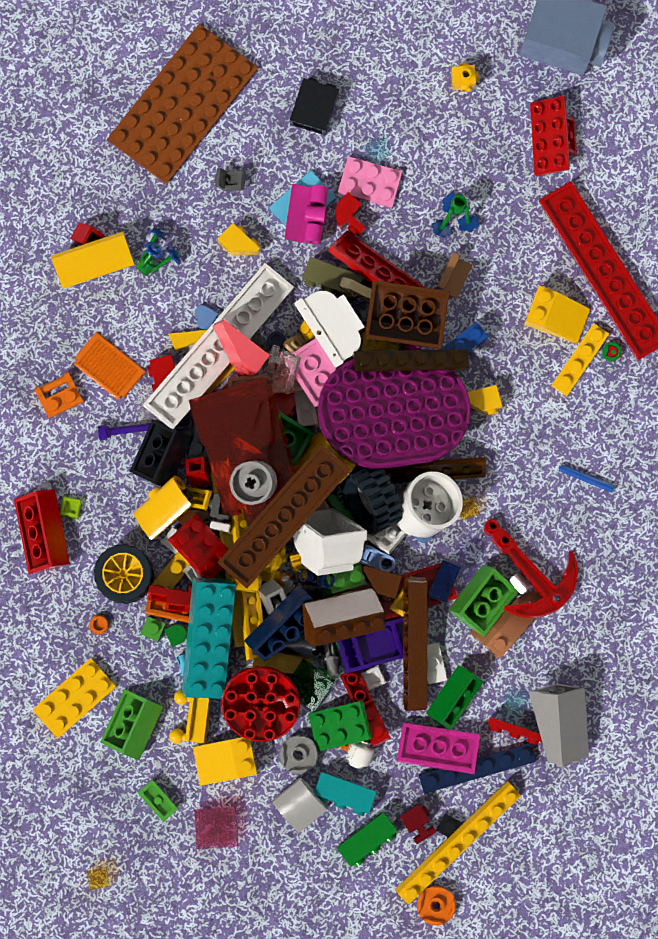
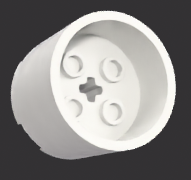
(442, 504)

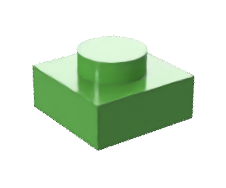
(153, 629)

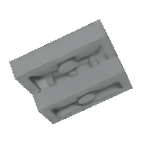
(299, 805)

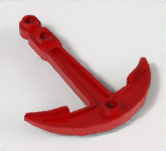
(536, 578)

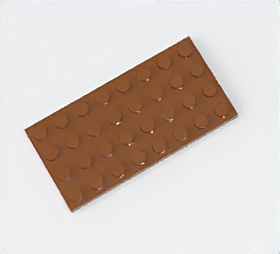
(182, 104)

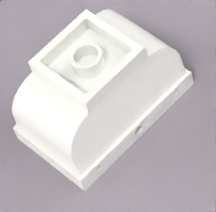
(337, 322)
(329, 542)

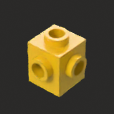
(464, 77)

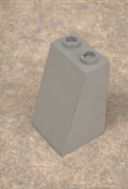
(561, 722)

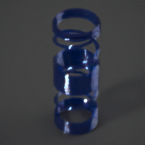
(320, 579)

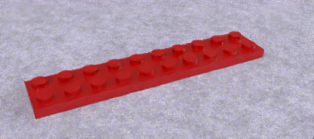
(603, 269)

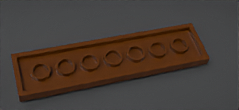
(283, 516)

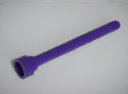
(106, 432)

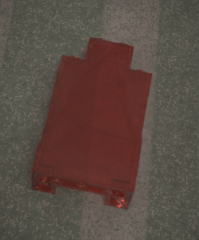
(239, 428)

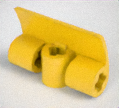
(162, 507)

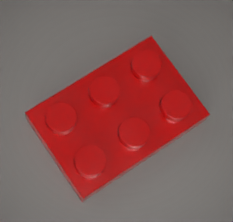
(199, 546)

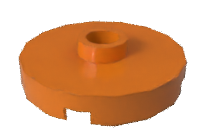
(443, 913)

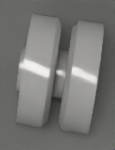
(242, 486)

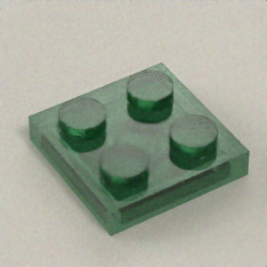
(311, 684)

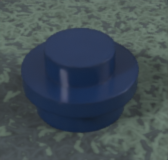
(276, 338)

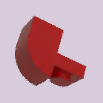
(345, 213)

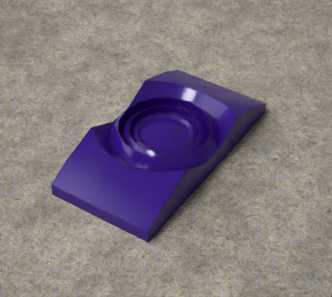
(373, 648)

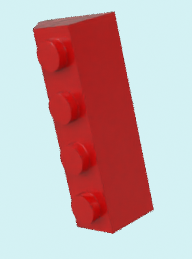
(41, 531)

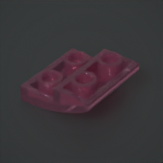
(216, 827)

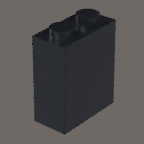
(314, 106)

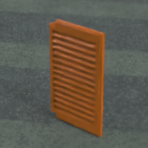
(108, 366)

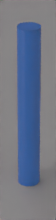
(586, 478)

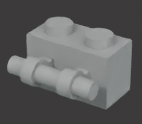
(273, 594)

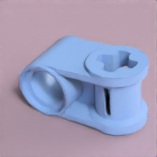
(376, 559)

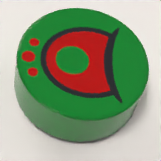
(611, 352)

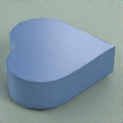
(205, 317)

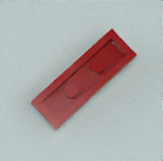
(514, 731)

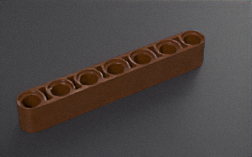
(415, 643)

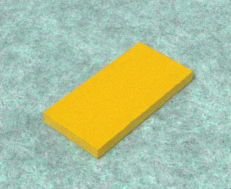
(92, 260)

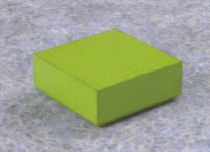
(70, 507)

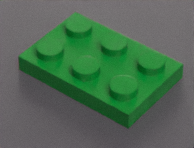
(340, 726)

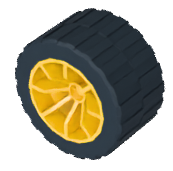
(123, 574)

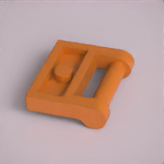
(60, 401)

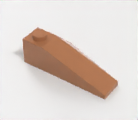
(507, 628)

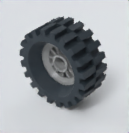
(371, 499)

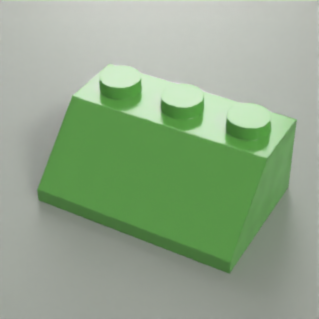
(483, 600)
(131, 724)

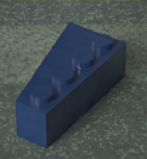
(280, 626)

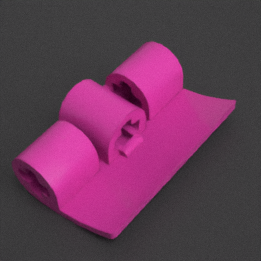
(306, 214)

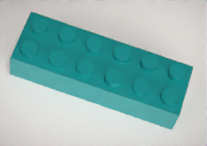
(208, 637)

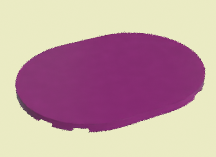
(393, 415)

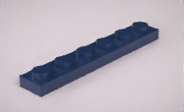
(485, 766)

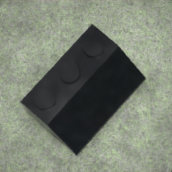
(160, 453)

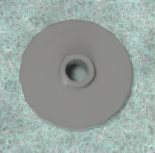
(302, 764)

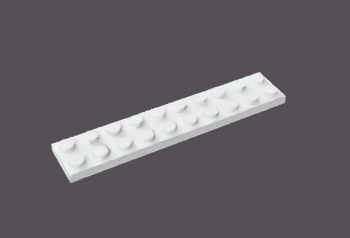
(207, 357)

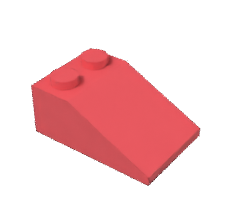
(240, 350)

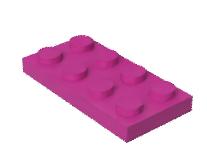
(438, 748)

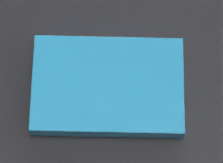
(281, 206)

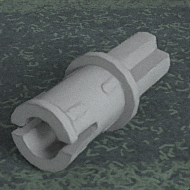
(331, 660)

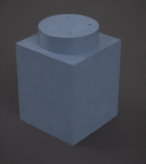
(568, 34)

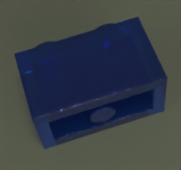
(443, 582)

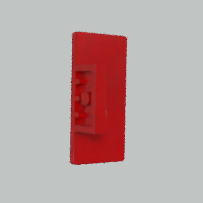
(552, 136)

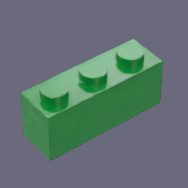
(454, 697)
(367, 840)

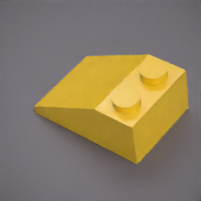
(557, 315)
(225, 760)

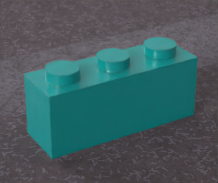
(344, 793)

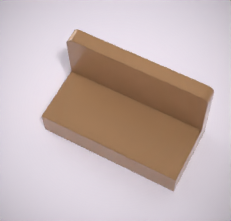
(454, 275)

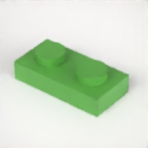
(158, 800)

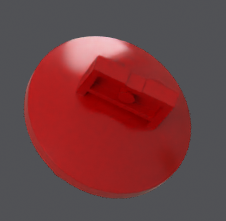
(260, 703)

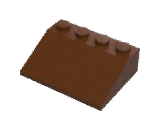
(407, 314)

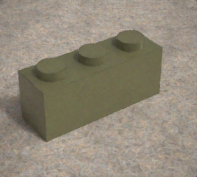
(328, 277)

